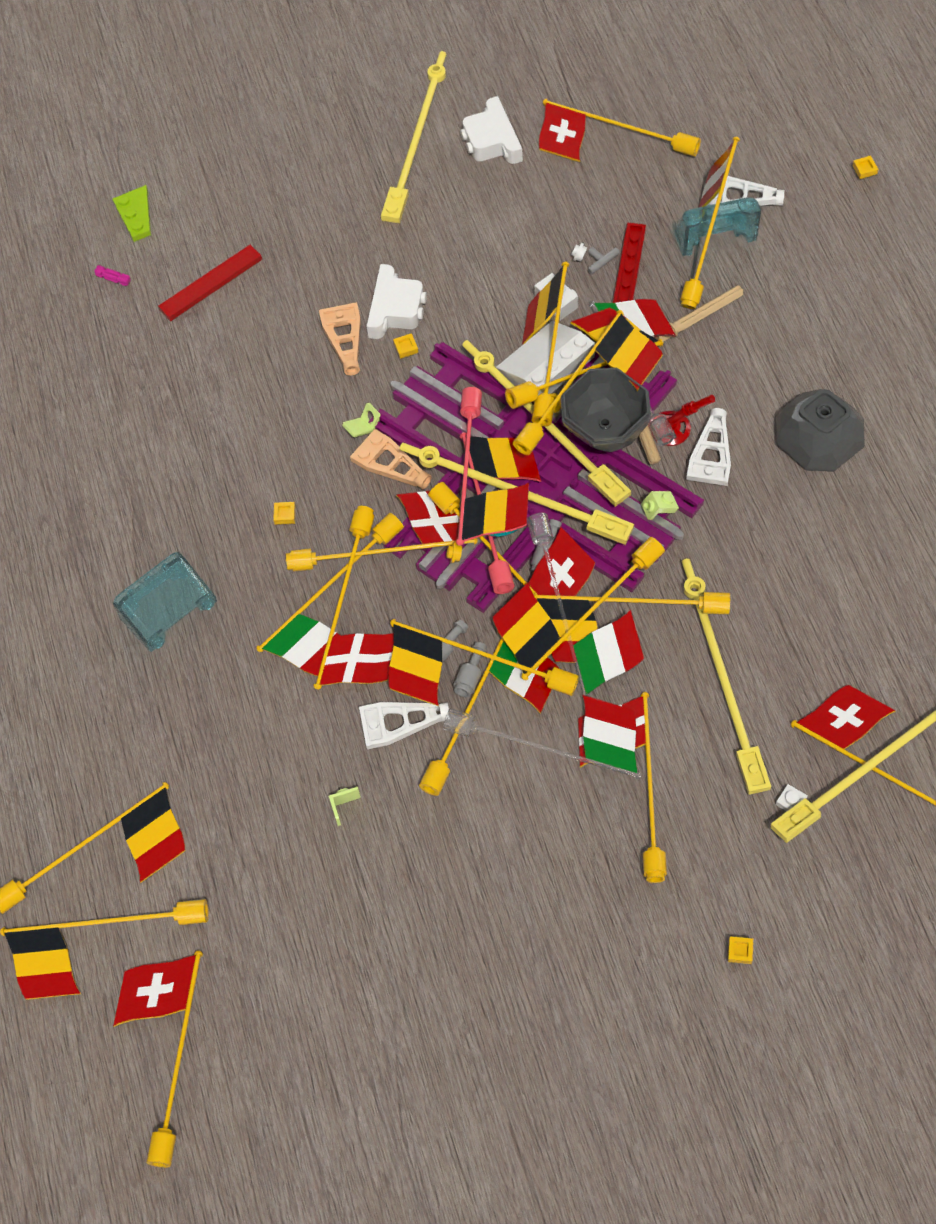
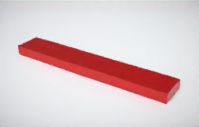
(629, 262)
(210, 282)

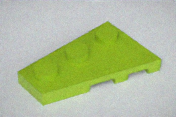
(134, 212)

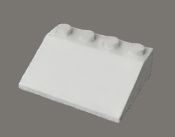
(532, 358)

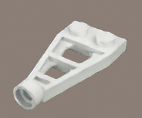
(770, 194)
(710, 471)
(374, 725)

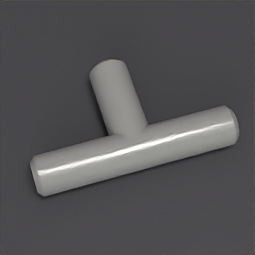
(601, 260)

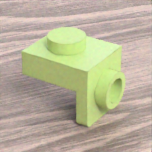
(659, 502)

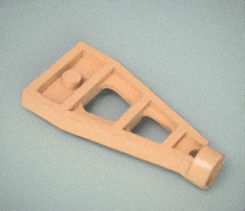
(342, 316)
(374, 446)

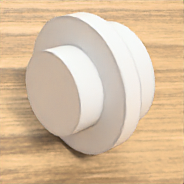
(579, 252)

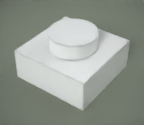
(790, 798)

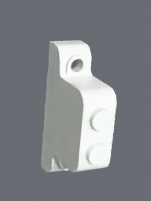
(491, 134)
(395, 303)

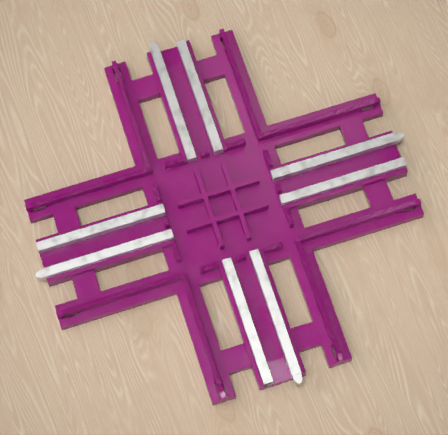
(560, 473)

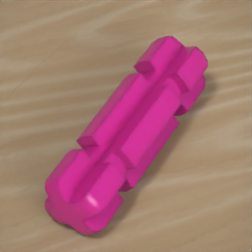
(112, 275)

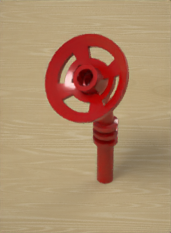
(676, 418)

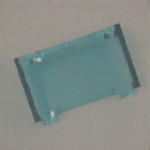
(735, 215)
(162, 600)

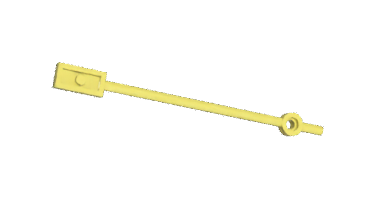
(398, 196)
(600, 477)
(598, 522)
(749, 757)
(807, 813)

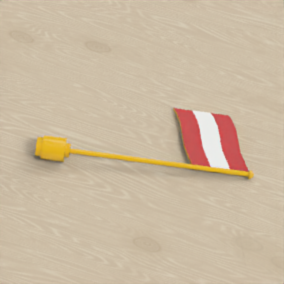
(714, 184)

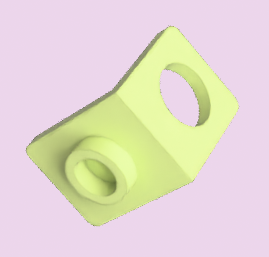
(360, 425)
(343, 796)

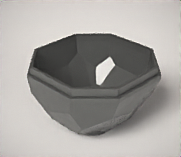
(609, 399)
(816, 439)

